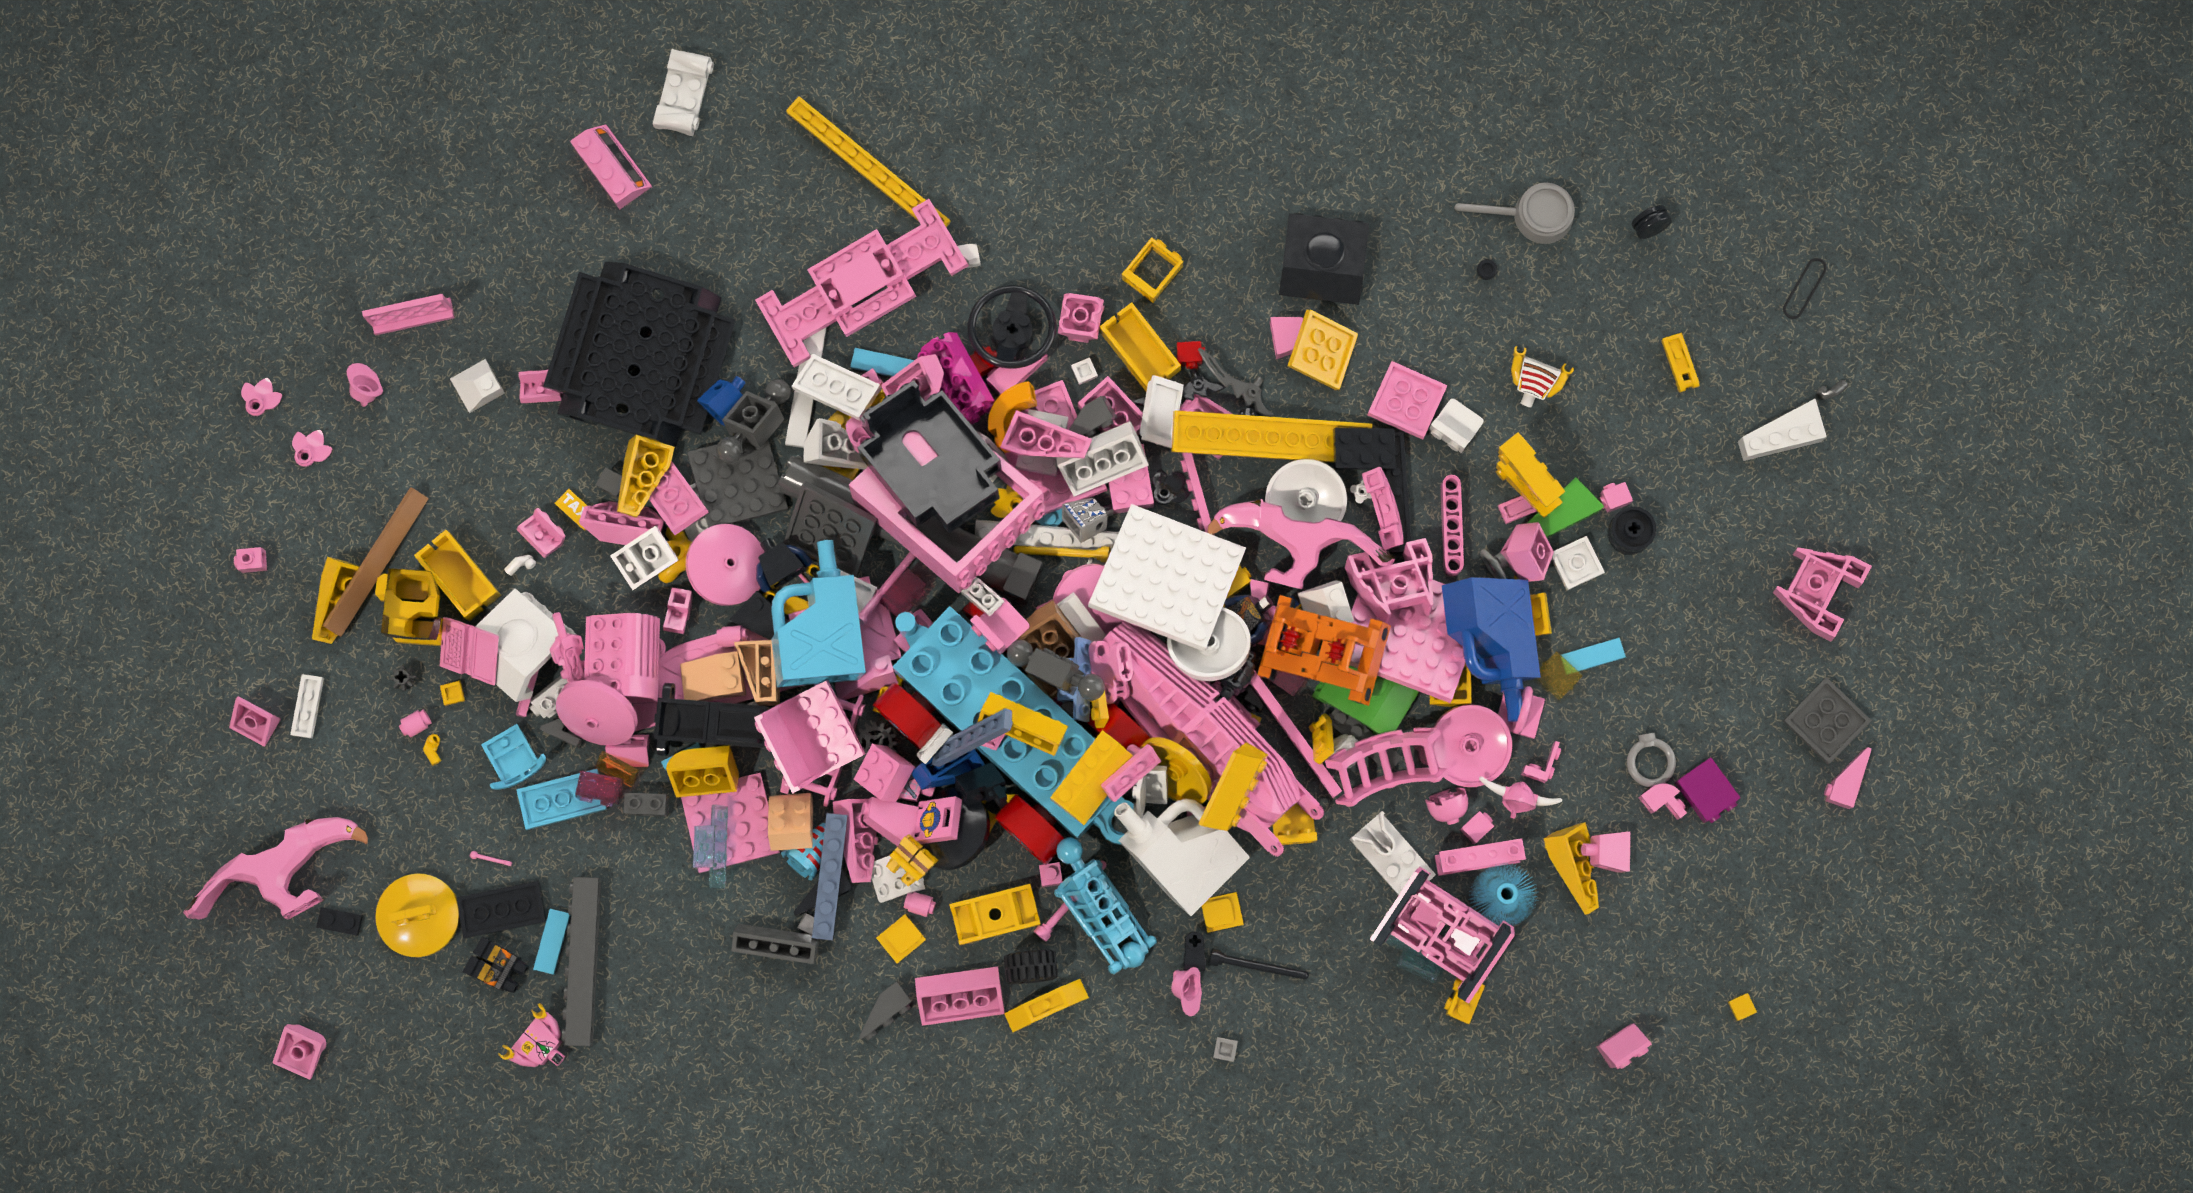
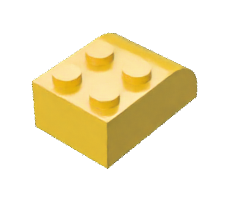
(703, 771)

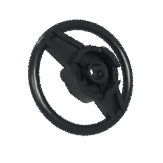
(1013, 318)

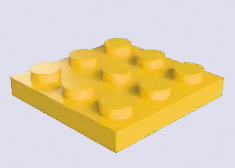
(1322, 349)

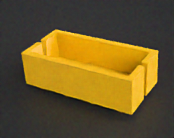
(1139, 346)
(458, 575)

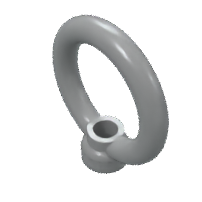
(1648, 740)

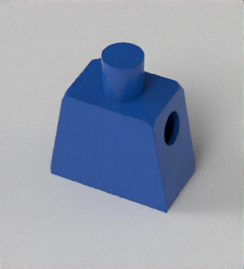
(722, 397)

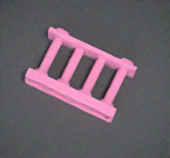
(1479, 857)

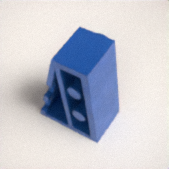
(932, 776)

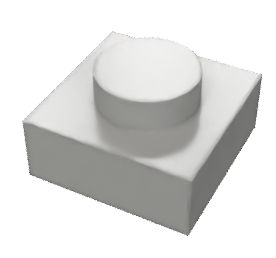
(1225, 1049)

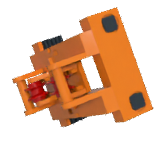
(1338, 643)

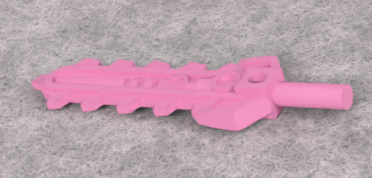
(566, 652)

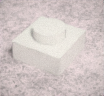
(1084, 371)

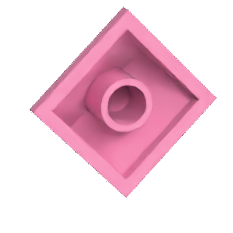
(253, 721)

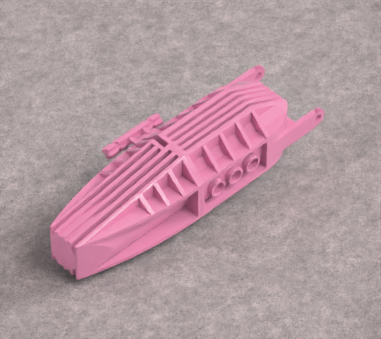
(1188, 713)

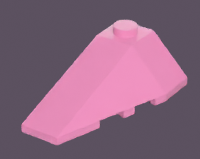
(1040, 438)

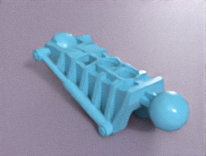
(1090, 914)

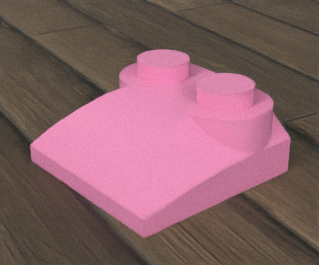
(299, 1050)

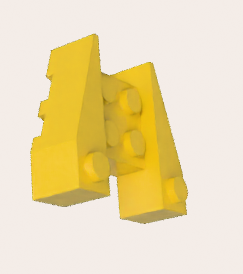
(1528, 475)

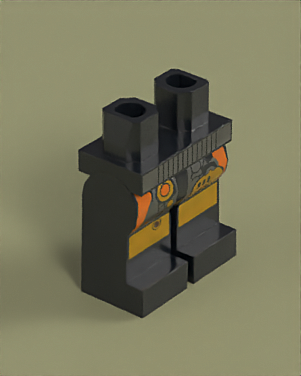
(502, 968)

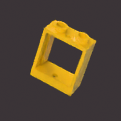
(1140, 285)

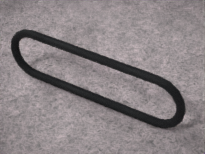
(1812, 292)

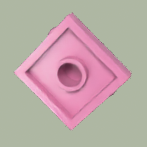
(1529, 714)

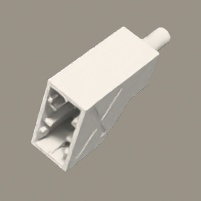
(1181, 855)

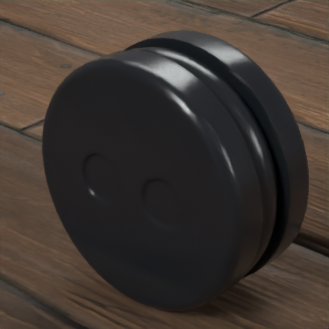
(1651, 222)

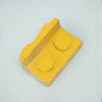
(1459, 1008)

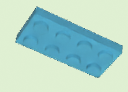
(554, 802)

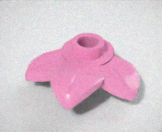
(261, 394)
(312, 445)

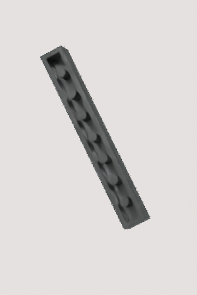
(582, 961)

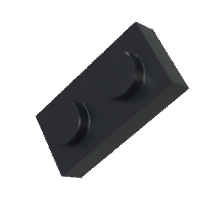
(339, 921)

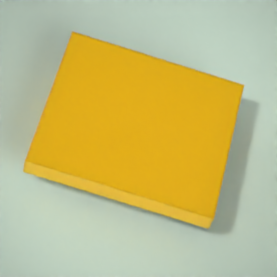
(1222, 912)
(901, 938)

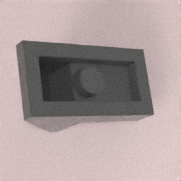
(557, 729)

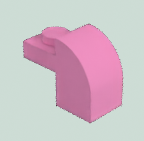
(1660, 795)

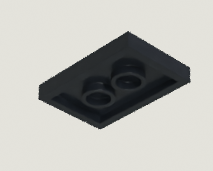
(1364, 448)

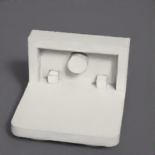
(1456, 425)
(1151, 789)
(889, 884)

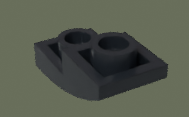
(1252, 700)

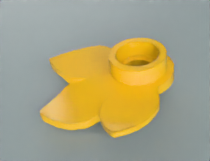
(1004, 504)

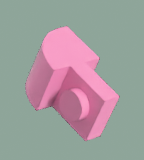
(678, 610)

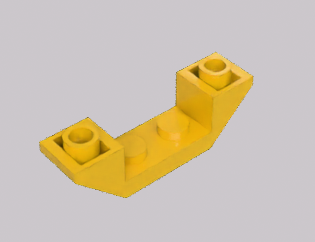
(1046, 1005)

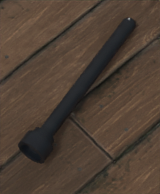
(1218, 958)

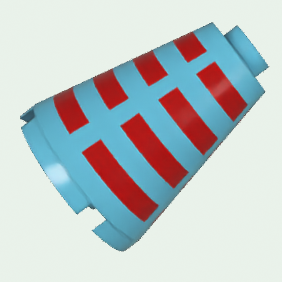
(807, 860)

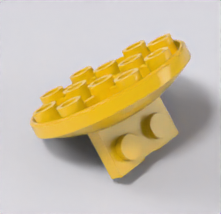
(417, 915)

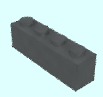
(775, 943)

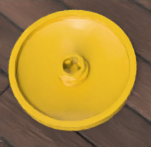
(1185, 773)

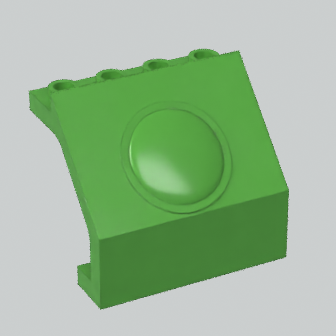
(1386, 708)

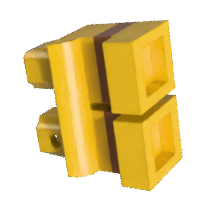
(903, 856)

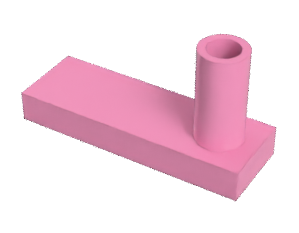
(1133, 770)

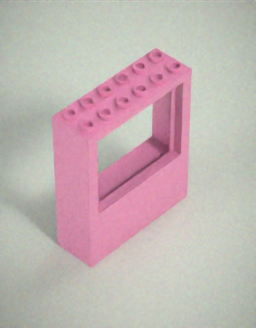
(875, 499)

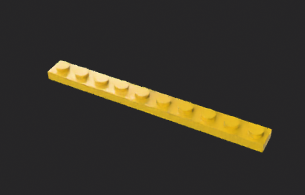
(857, 157)

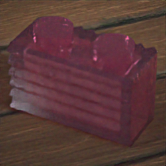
(903, 593)
(599, 787)

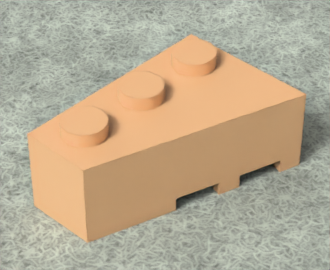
(760, 670)

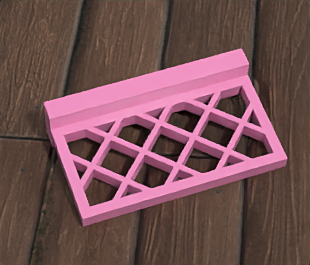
(409, 314)

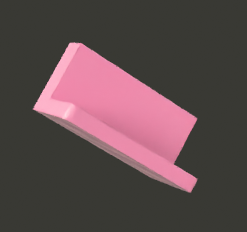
(632, 751)

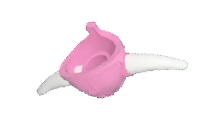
(1519, 797)

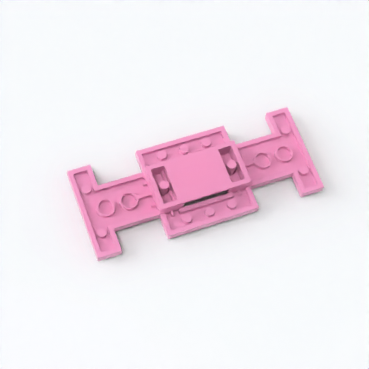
(857, 274)

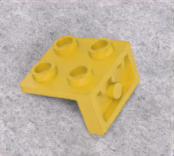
(1295, 827)

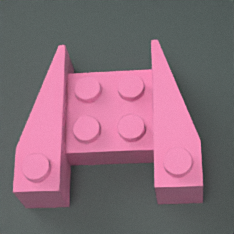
(1395, 584)
(1815, 586)

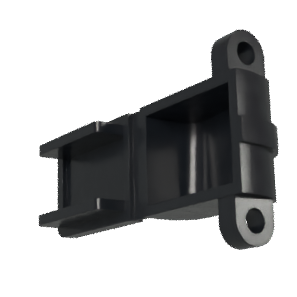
(704, 722)

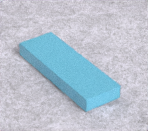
(881, 363)
(1596, 655)
(552, 941)

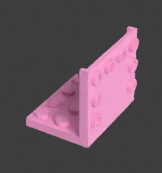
(809, 736)

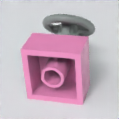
(1525, 553)

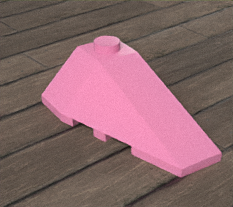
(858, 840)

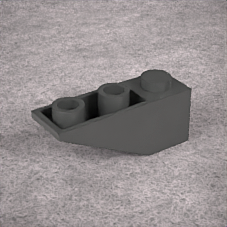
(1093, 416)
(889, 1003)

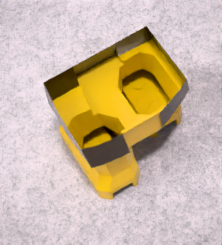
(400, 615)

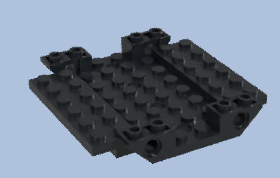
(604, 340)

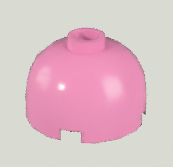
(1448, 805)

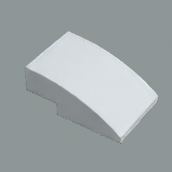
(644, 557)

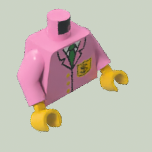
(537, 1043)

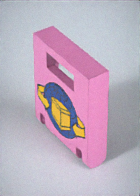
(932, 819)

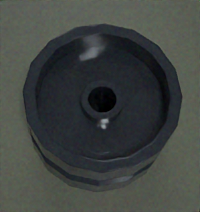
(1640, 522)

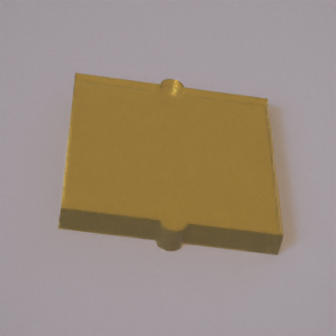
(1558, 675)

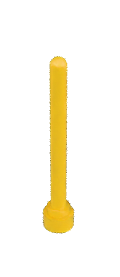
(1100, 554)

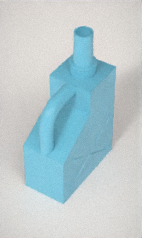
(825, 637)

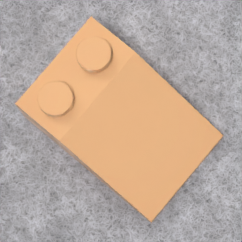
(713, 677)

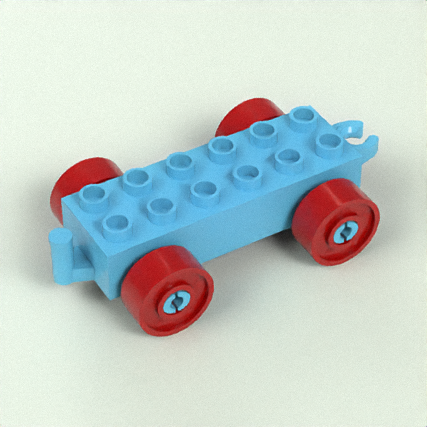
(954, 676)

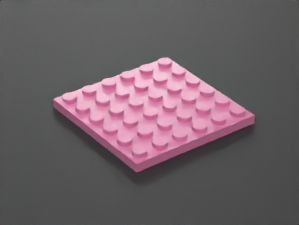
(1417, 647)

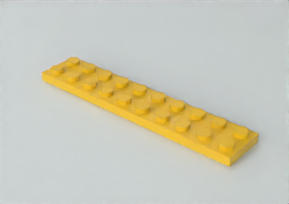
(1255, 436)

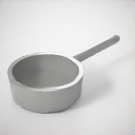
(1541, 213)

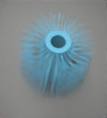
(1494, 897)

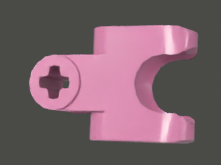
(1112, 668)

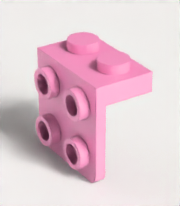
(1001, 627)

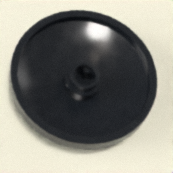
(971, 837)

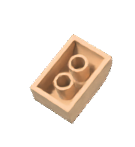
(790, 821)

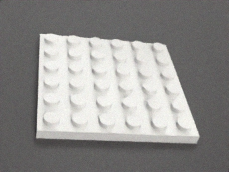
(1167, 577)

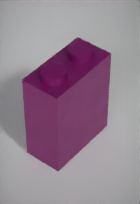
(1708, 791)

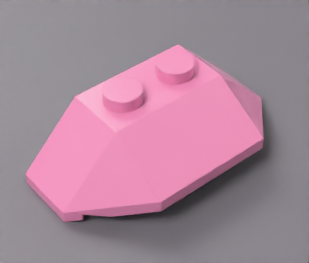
(615, 527)

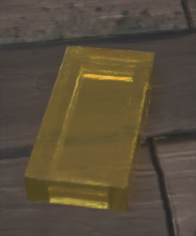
(616, 768)

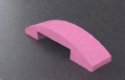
(1385, 507)

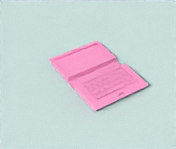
(469, 650)

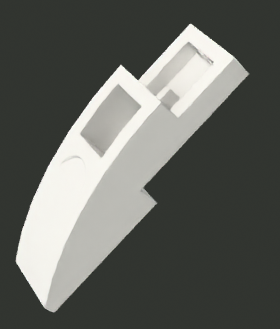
(983, 596)

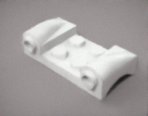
(683, 92)

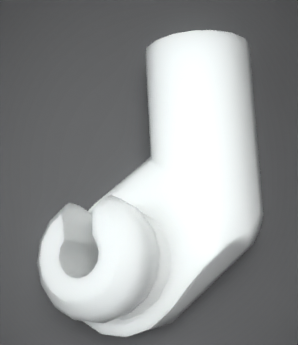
(517, 562)

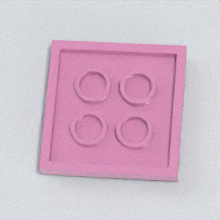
(1407, 400)

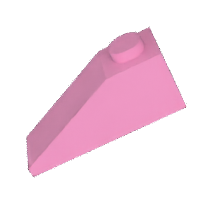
(1003, 378)
(878, 674)
(1846, 784)

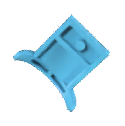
(512, 758)

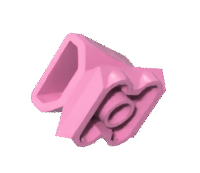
(1080, 317)

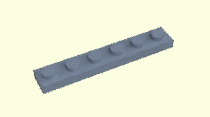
(973, 737)
(829, 876)

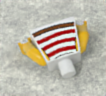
(1536, 378)

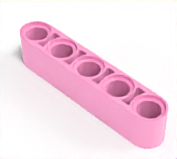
(1454, 516)

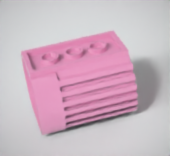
(624, 654)

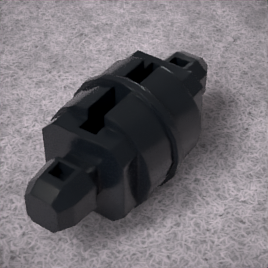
(1241, 678)

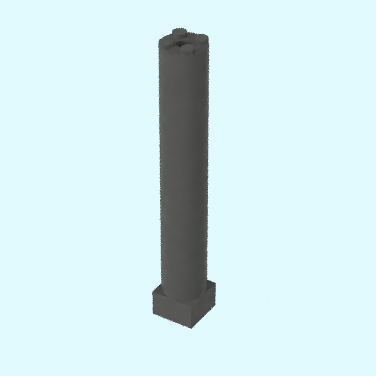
(1010, 574)

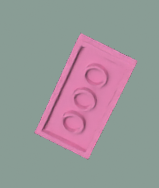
(676, 501)

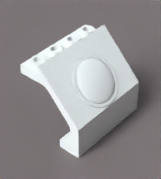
(524, 641)

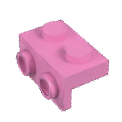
(532, 388)
(542, 533)

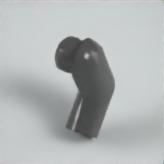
(1826, 394)

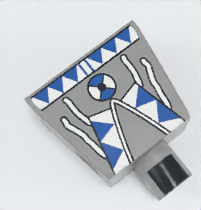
(1086, 517)

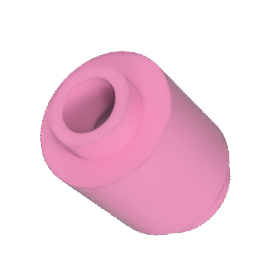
(731, 634)
(415, 723)
(919, 904)

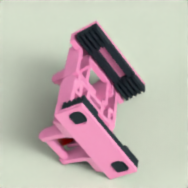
(1421, 915)

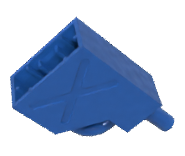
(1497, 627)

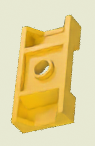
(1016, 909)

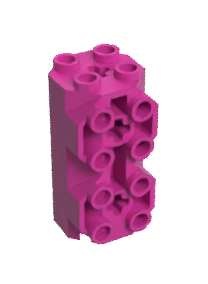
(960, 378)

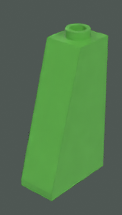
(1576, 506)

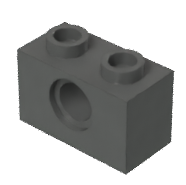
(646, 804)

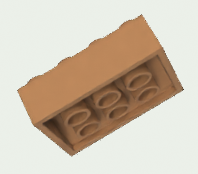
(1053, 631)

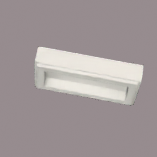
(934, 743)

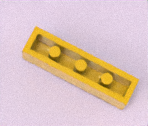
(1027, 724)

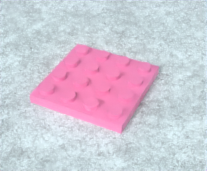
(745, 823)

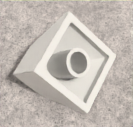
(477, 386)

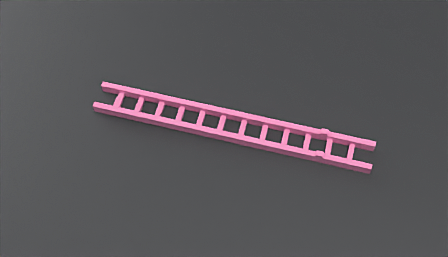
(1294, 735)

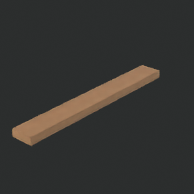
(375, 562)

